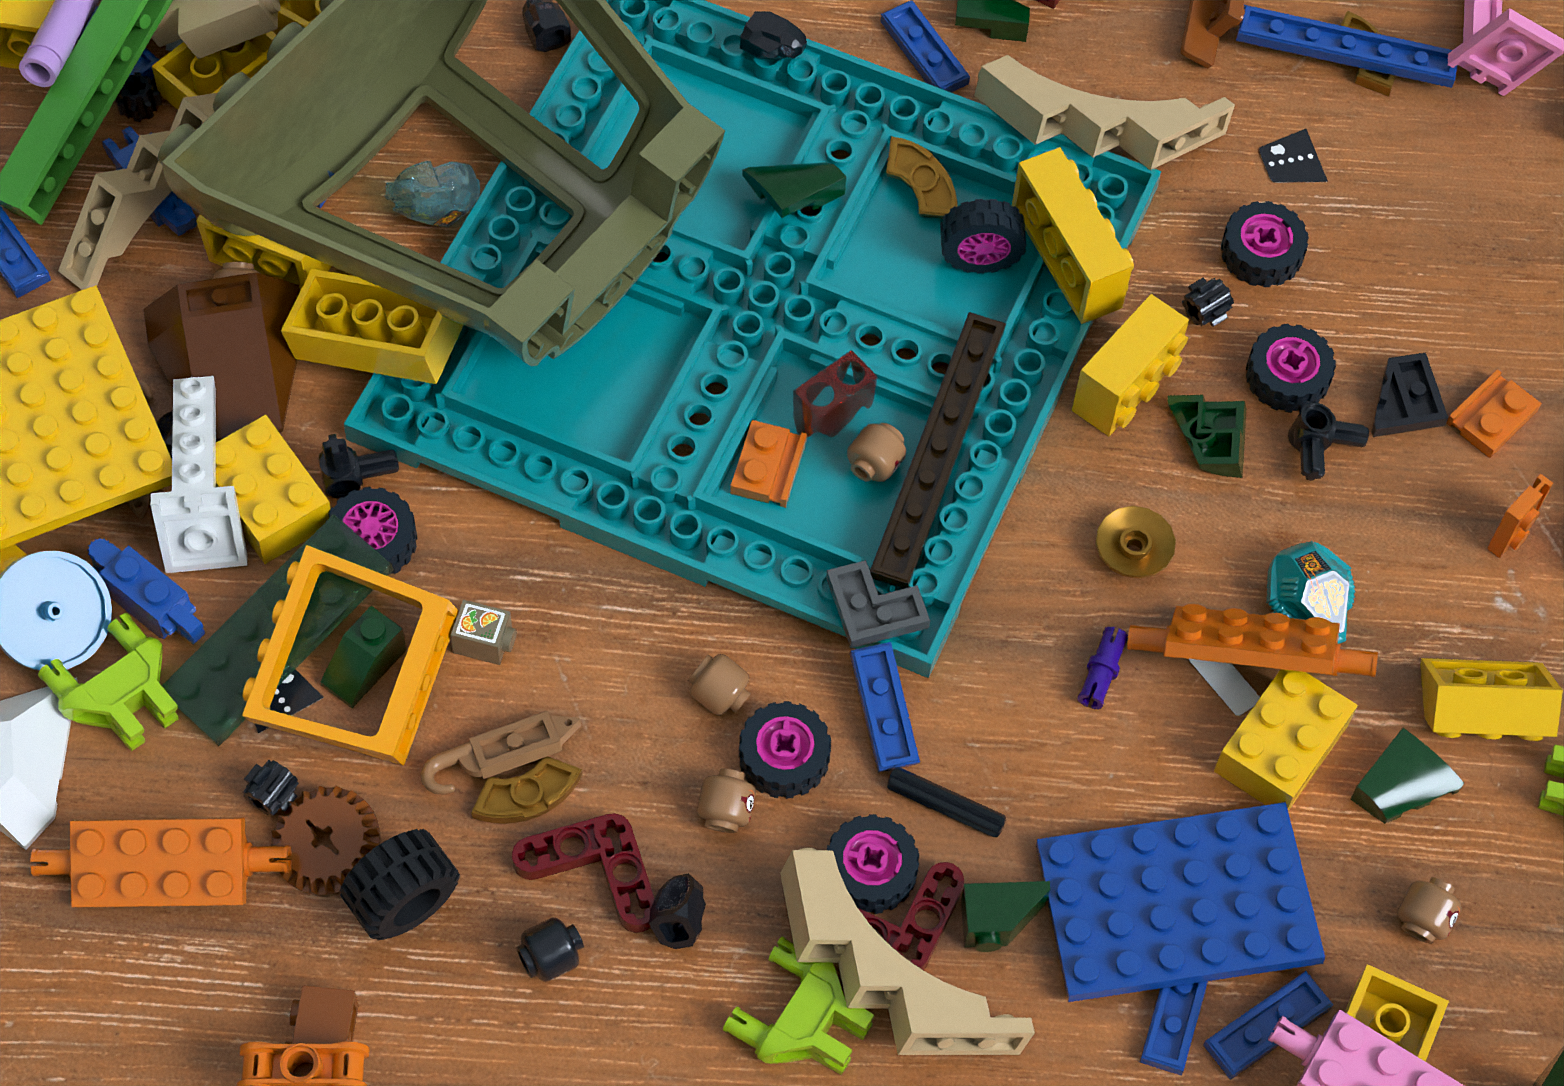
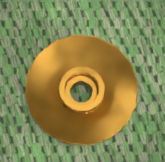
(1140, 528)

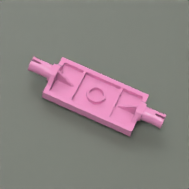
(1354, 1056)

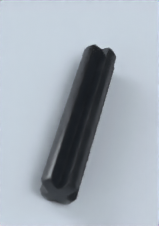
(946, 802)

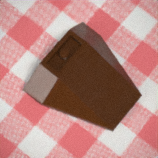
(230, 333)

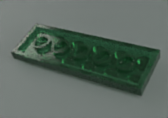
(213, 678)

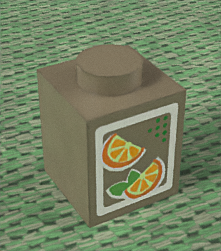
(482, 632)

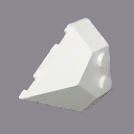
(31, 763)

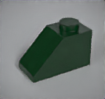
(363, 656)
(999, 911)

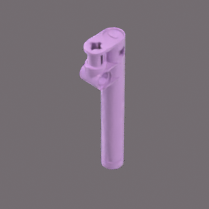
(55, 40)

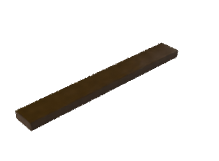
(937, 451)

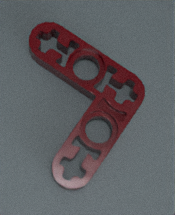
(596, 849)
(899, 938)

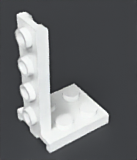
(196, 520)

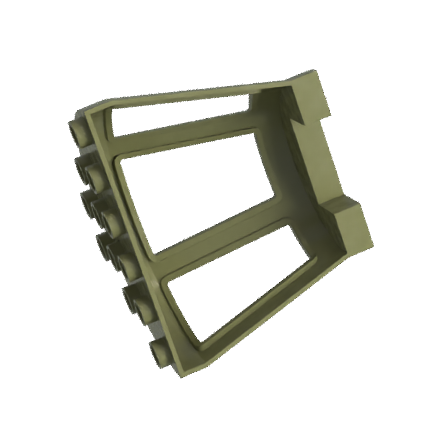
(356, 79)

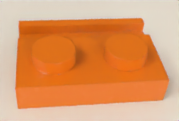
(1493, 413)
(768, 463)
(1520, 517)

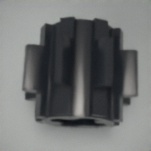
(138, 97)
(1208, 302)
(270, 787)

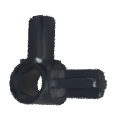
(1316, 431)
(344, 470)

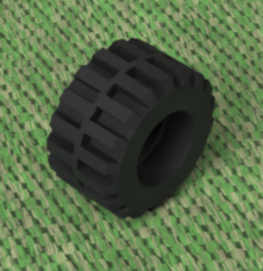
(399, 884)

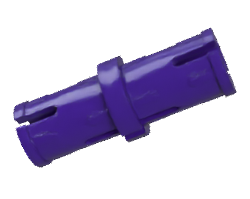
(1103, 667)

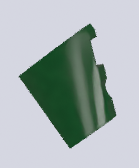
(1004, 17)
(796, 185)
(1212, 432)
(1404, 779)

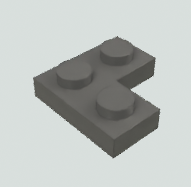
(874, 616)

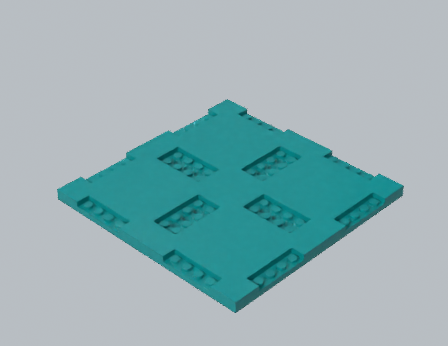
(761, 313)

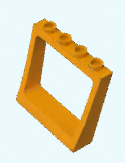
(412, 685)

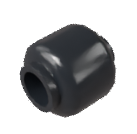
(549, 949)

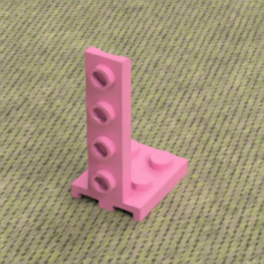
(1503, 45)

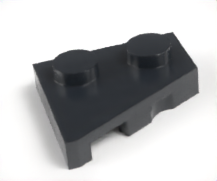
(1408, 397)

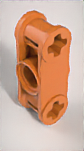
(274, 1064)

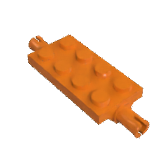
(1254, 641)
(159, 862)

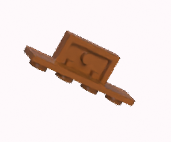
(1205, 25)

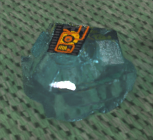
(434, 194)

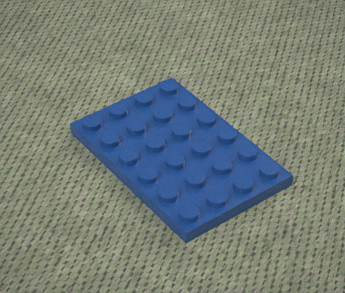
(1179, 902)

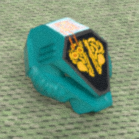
(1311, 583)

